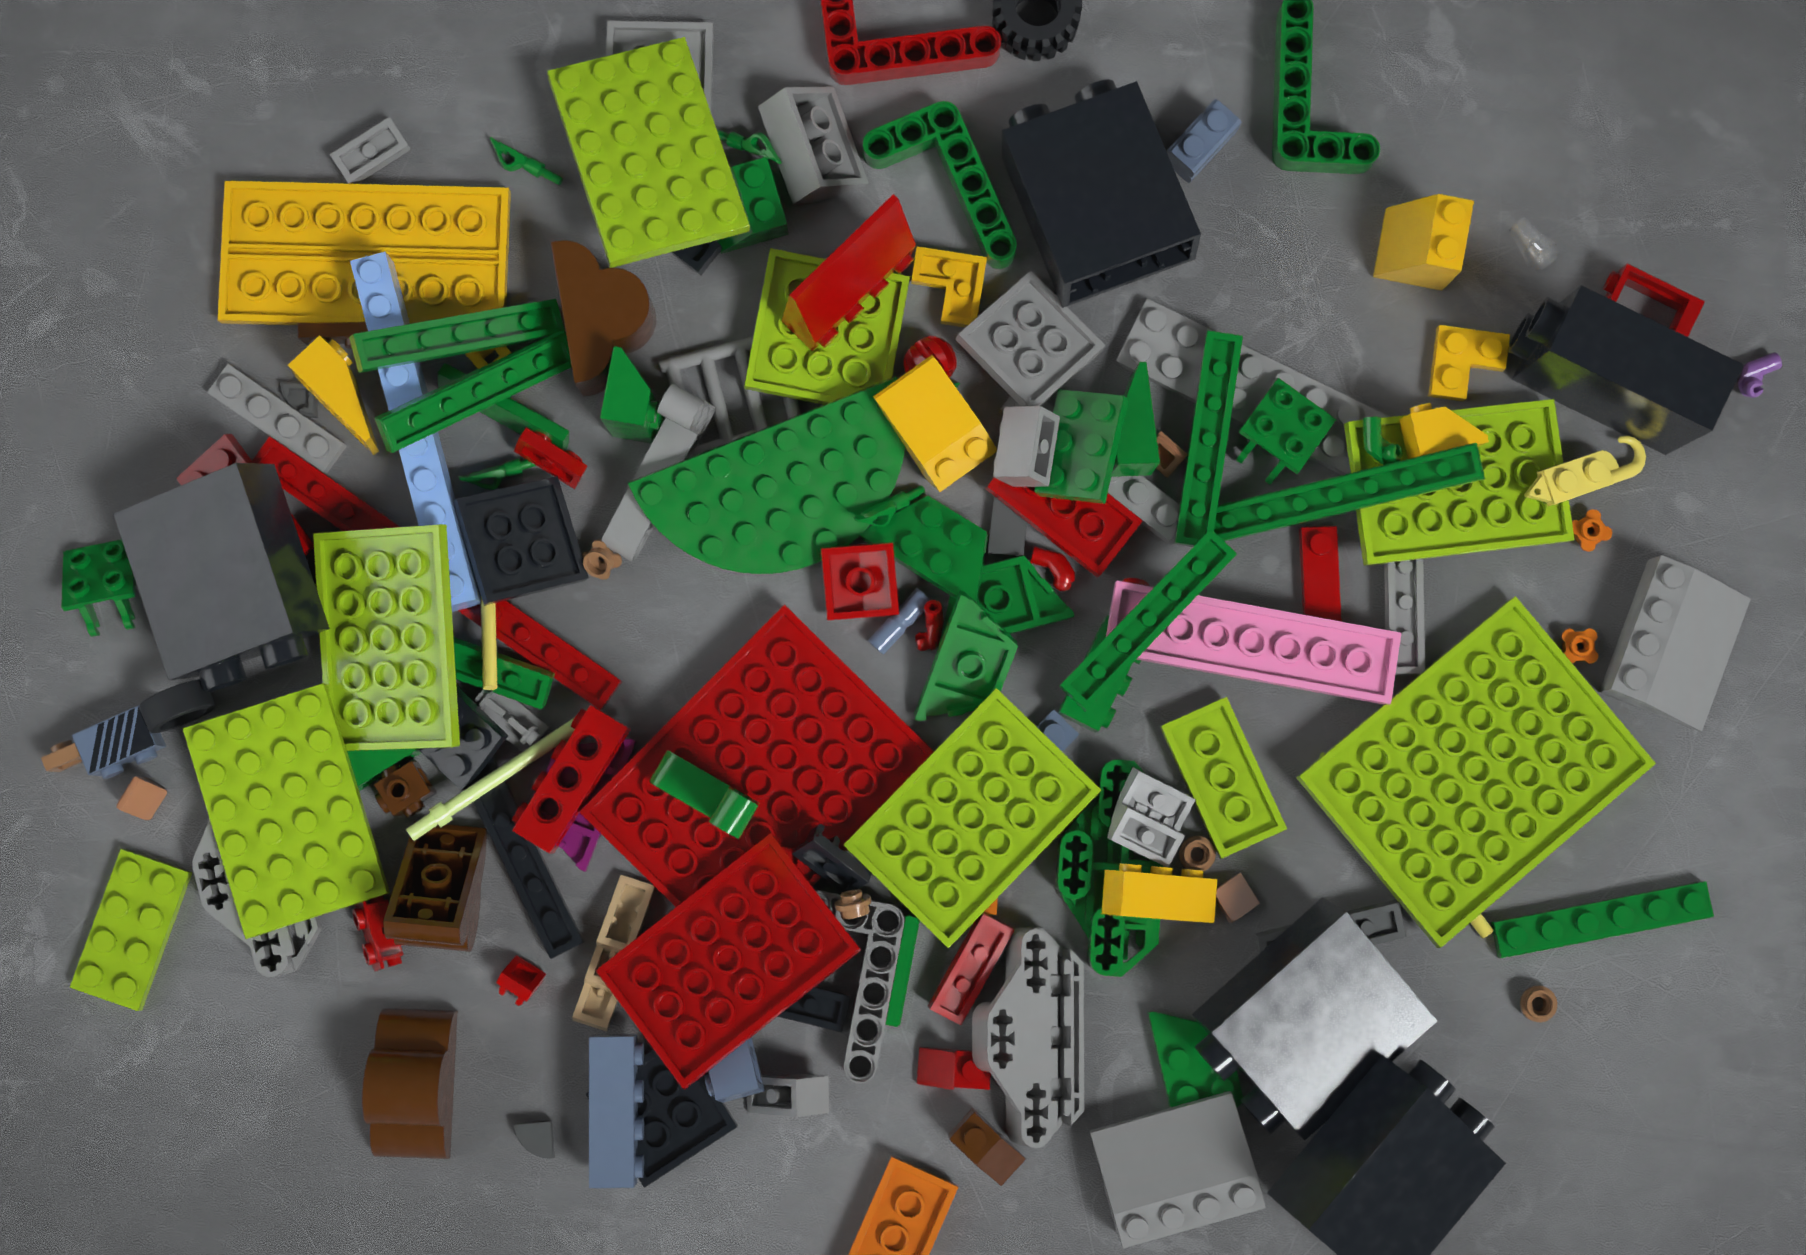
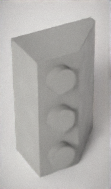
(812, 143)

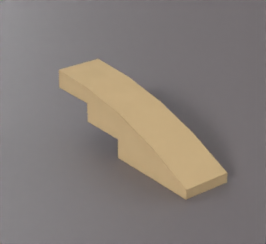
(620, 927)

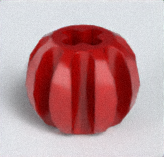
(930, 346)

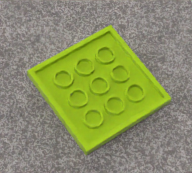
(853, 361)

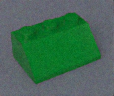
(628, 402)

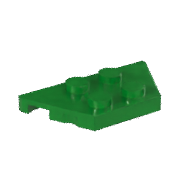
(935, 545)
(1017, 597)
(968, 663)
(1182, 1068)

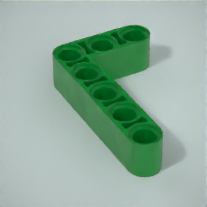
(1299, 100)
(957, 170)
(725, 805)

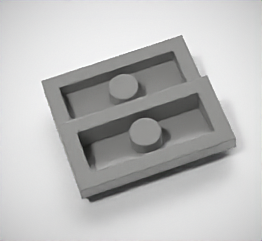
(1150, 817)

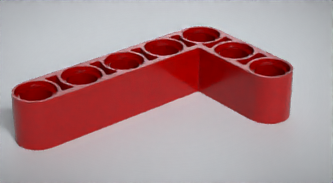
(897, 47)

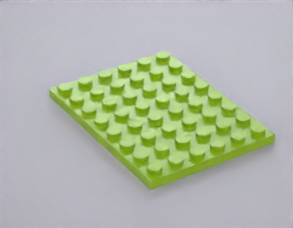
(1476, 771)

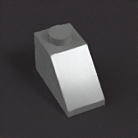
(791, 1095)

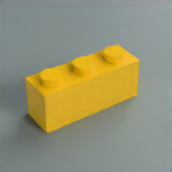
(1159, 894)

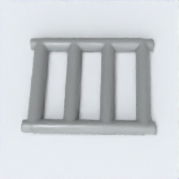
(706, 359)

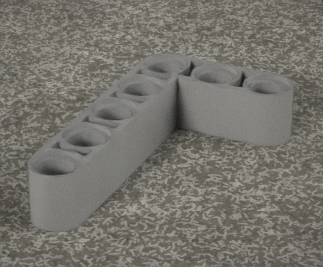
(675, 441)
(870, 974)

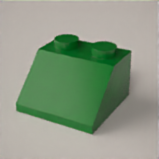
(760, 203)

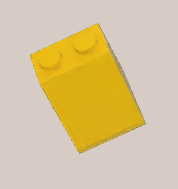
(1424, 241)

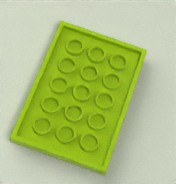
(648, 152)
(1476, 514)
(388, 636)
(286, 811)
(972, 818)

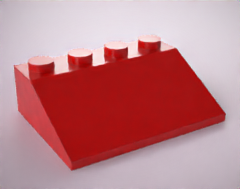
(850, 276)

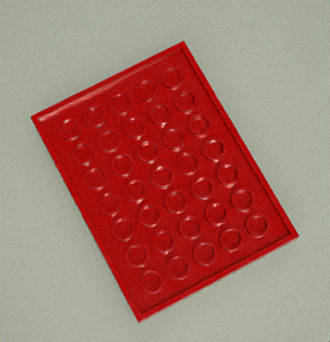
(779, 727)

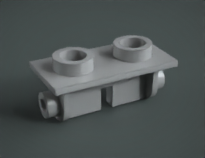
(512, 717)

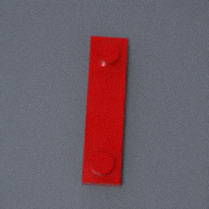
(1320, 572)

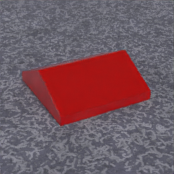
(860, 581)

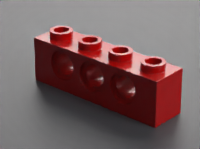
(528, 817)

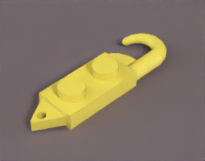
(1585, 474)

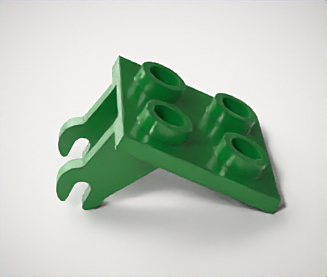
(1285, 427)
(98, 575)

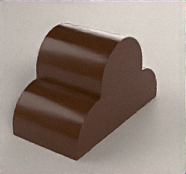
(599, 312)
(439, 890)
(411, 1083)

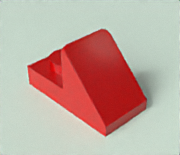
(950, 1069)

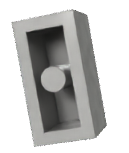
(1026, 446)

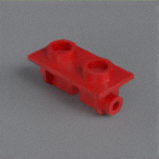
(377, 947)

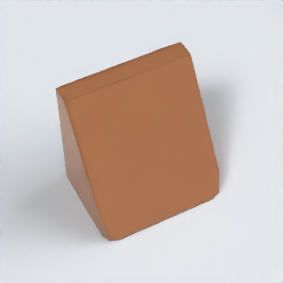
(142, 798)
(1235, 898)

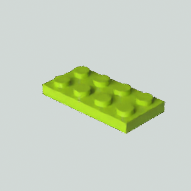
(1223, 777)
(131, 930)

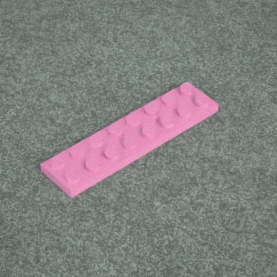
(1271, 646)

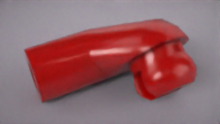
(1058, 565)
(934, 627)

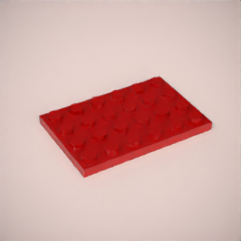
(727, 961)

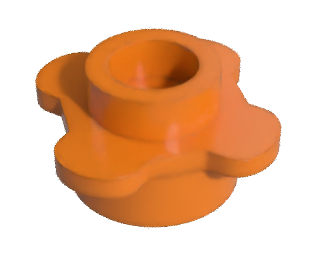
(1601, 532)
(1586, 638)

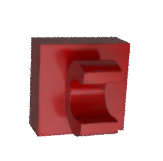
(520, 979)

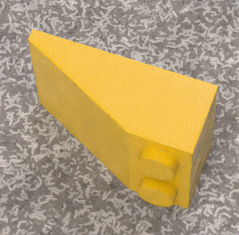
(327, 375)
(935, 424)

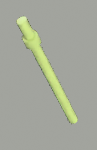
(441, 813)

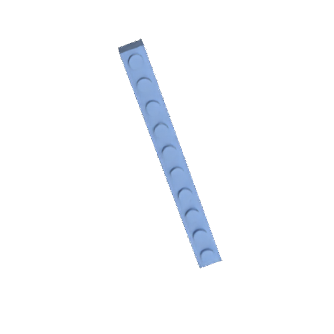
(424, 459)

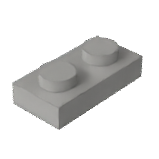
(370, 151)

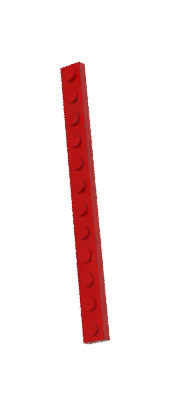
(512, 625)

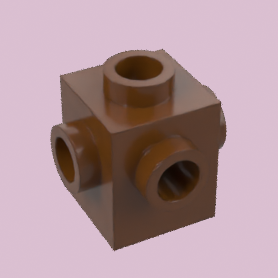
(417, 789)

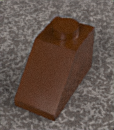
(986, 1147)

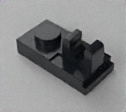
(831, 862)

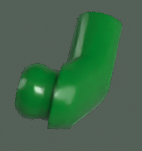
(1376, 445)

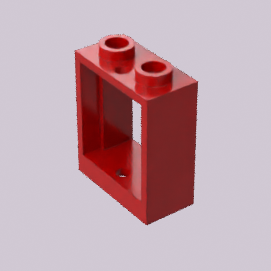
(1685, 304)

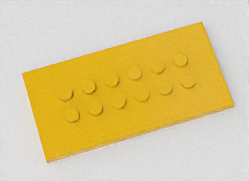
(294, 243)

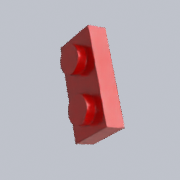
(540, 451)

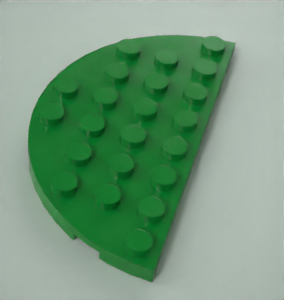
(780, 490)

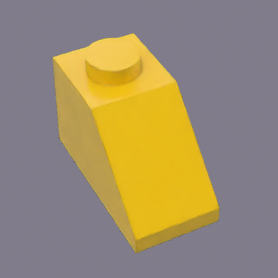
(1437, 430)

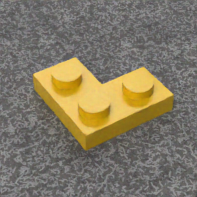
(958, 274)
(1457, 351)

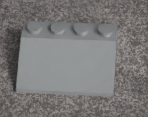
(1675, 642)
(1177, 1169)

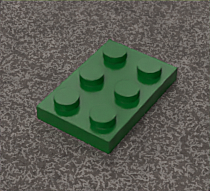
(1085, 445)

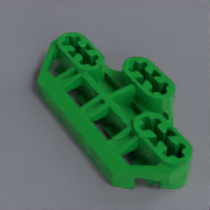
(1101, 855)

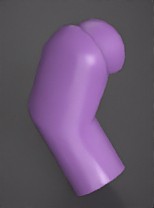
(1753, 373)

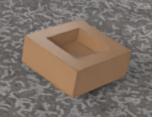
(62, 757)

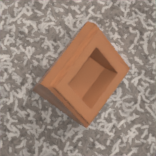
(1169, 453)

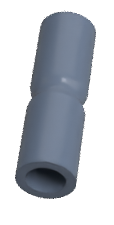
(896, 625)

